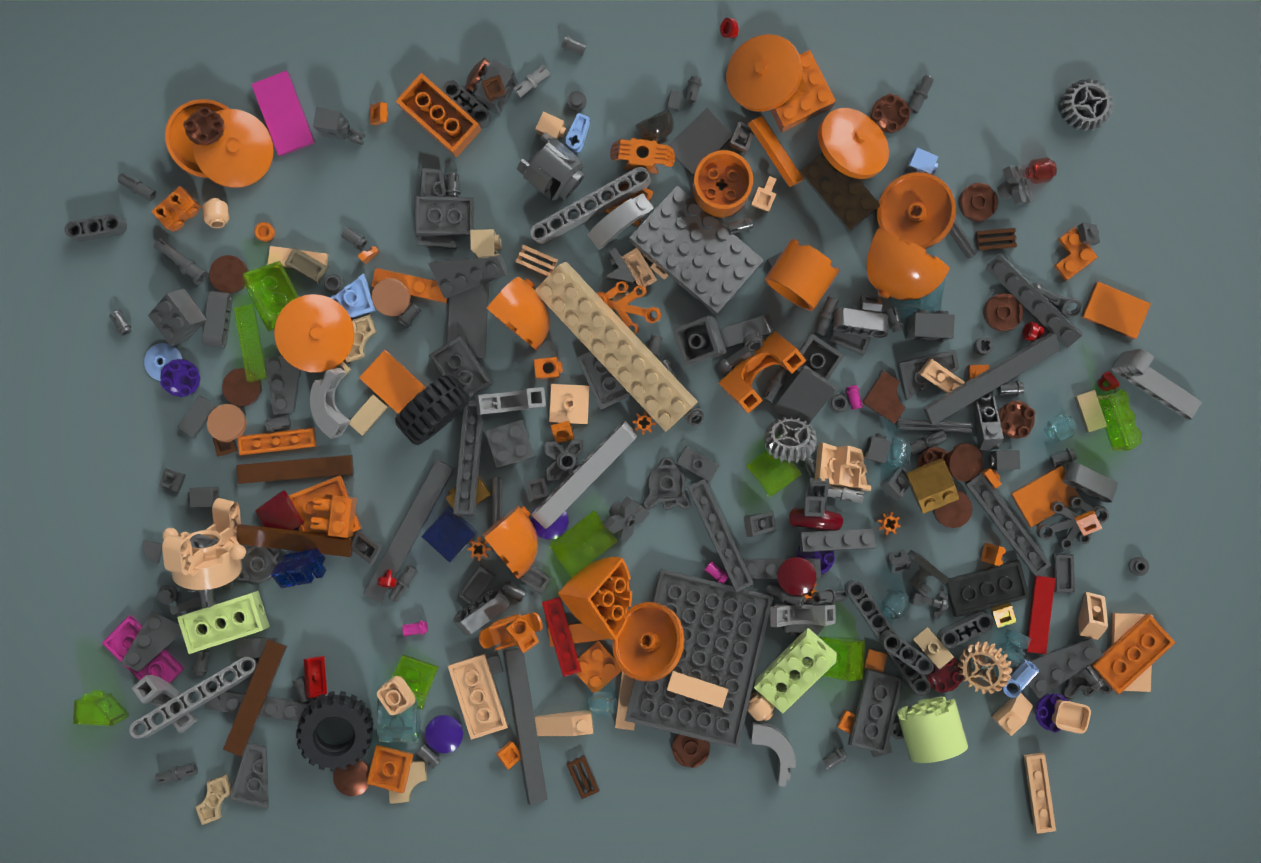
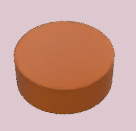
(264, 231)

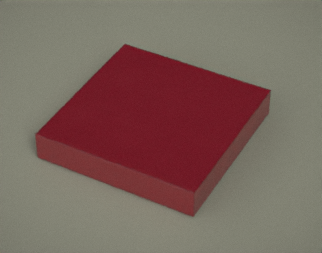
(280, 513)

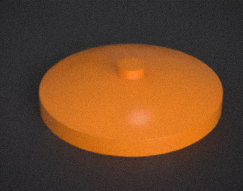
(764, 73)
(176, 139)
(853, 143)
(240, 154)
(917, 209)
(314, 333)
(649, 642)

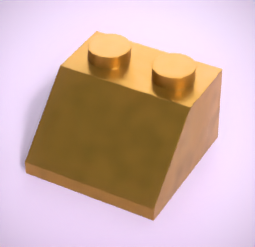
(932, 486)

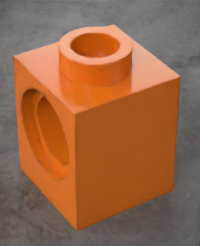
(539, 368)
(522, 635)

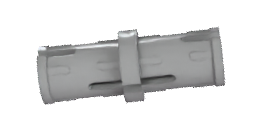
(531, 81)
(845, 494)

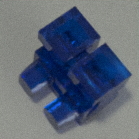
(298, 568)

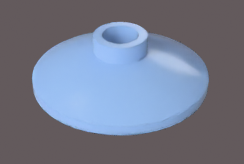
(158, 351)

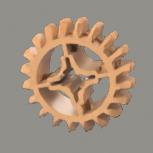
(990, 681)

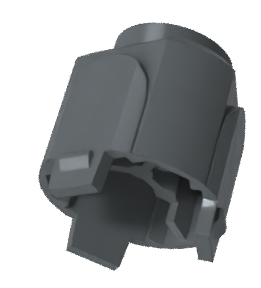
(553, 170)

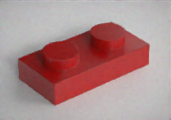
(315, 676)

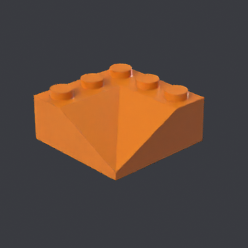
(810, 98)

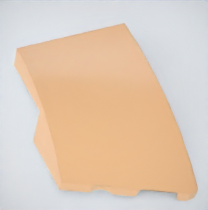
(841, 466)

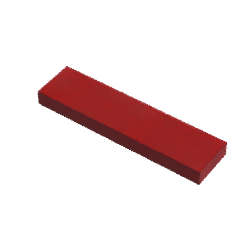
(1040, 613)
(561, 636)

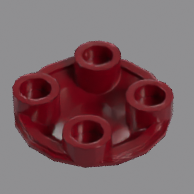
(796, 576)
(946, 678)

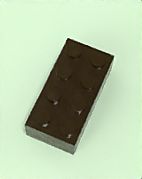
(842, 194)

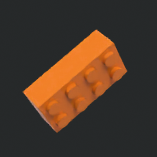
(438, 115)

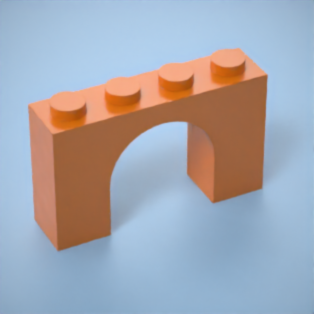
(773, 352)

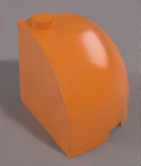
(902, 268)
(522, 311)
(514, 540)
(600, 596)

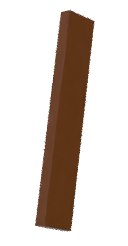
(295, 469)
(293, 540)
(255, 697)

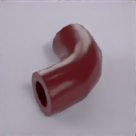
(831, 521)

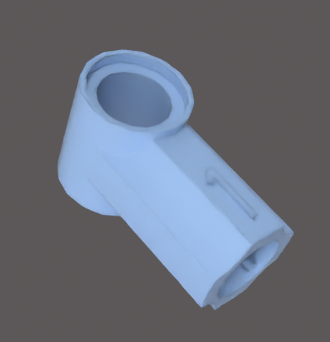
(1021, 678)

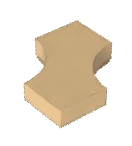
(363, 330)
(416, 775)
(210, 808)

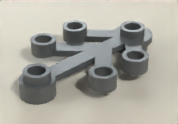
(1071, 523)

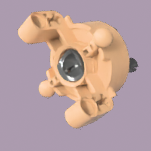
(207, 556)

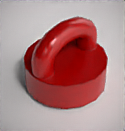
(729, 28)
(1031, 331)
(1111, 381)
(387, 580)

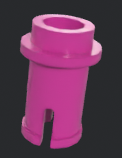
(854, 397)
(716, 572)
(415, 628)

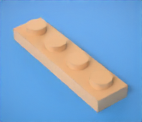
(1039, 793)

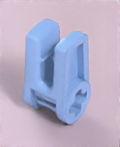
(578, 132)

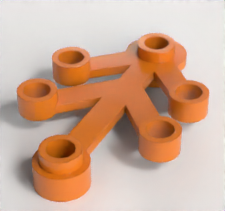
(622, 306)

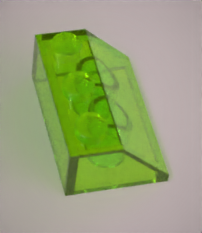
(269, 291)
(1120, 420)
(583, 543)

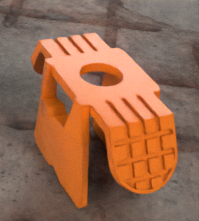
(657, 154)
(497, 633)

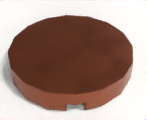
(978, 202)
(227, 274)
(1003, 312)
(238, 390)
(964, 462)
(955, 513)
(690, 751)

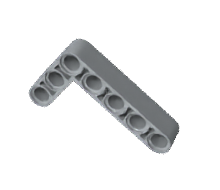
(1135, 369)

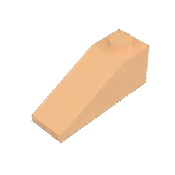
(565, 724)

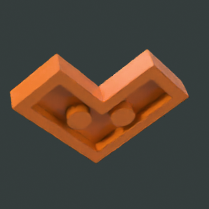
(1079, 254)

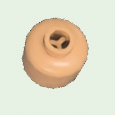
(215, 213)
(760, 707)

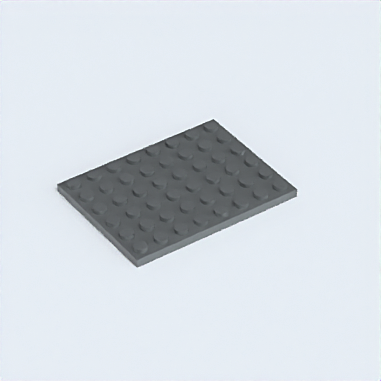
(720, 647)

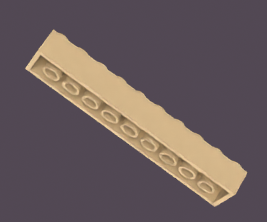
(615, 346)

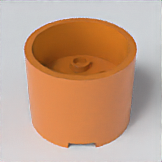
(732, 172)
(801, 275)

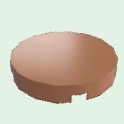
(391, 297)
(226, 423)

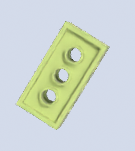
(198, 638)
(795, 682)

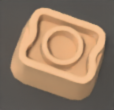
(396, 695)
(1071, 716)

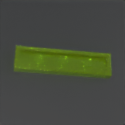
(250, 343)

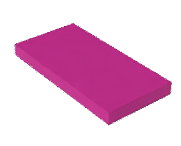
(283, 113)
(120, 641)

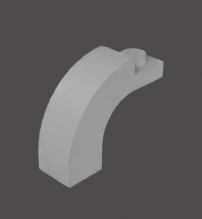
(618, 220)
(510, 401)
(323, 404)
(810, 613)
(158, 692)
(768, 735)

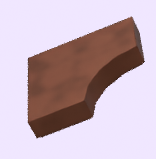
(884, 398)

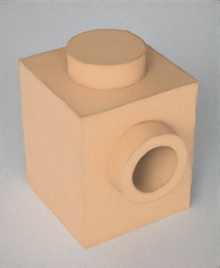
(551, 125)

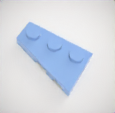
(356, 298)

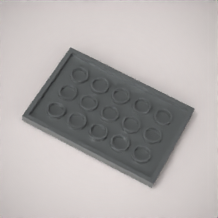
(695, 250)

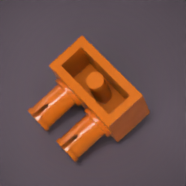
(176, 209)
(341, 518)

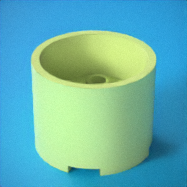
(932, 730)

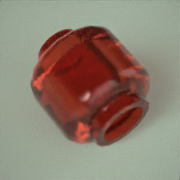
(1041, 170)

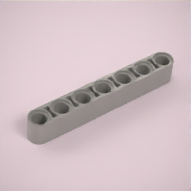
(581, 205)
(584, 474)
(185, 701)

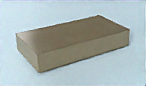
(306, 265)

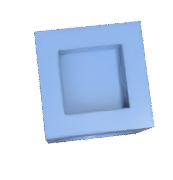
(922, 162)

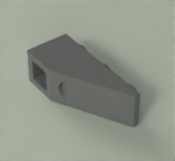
(987, 423)

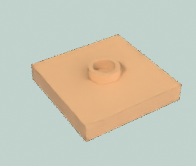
(569, 403)

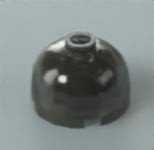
(656, 127)

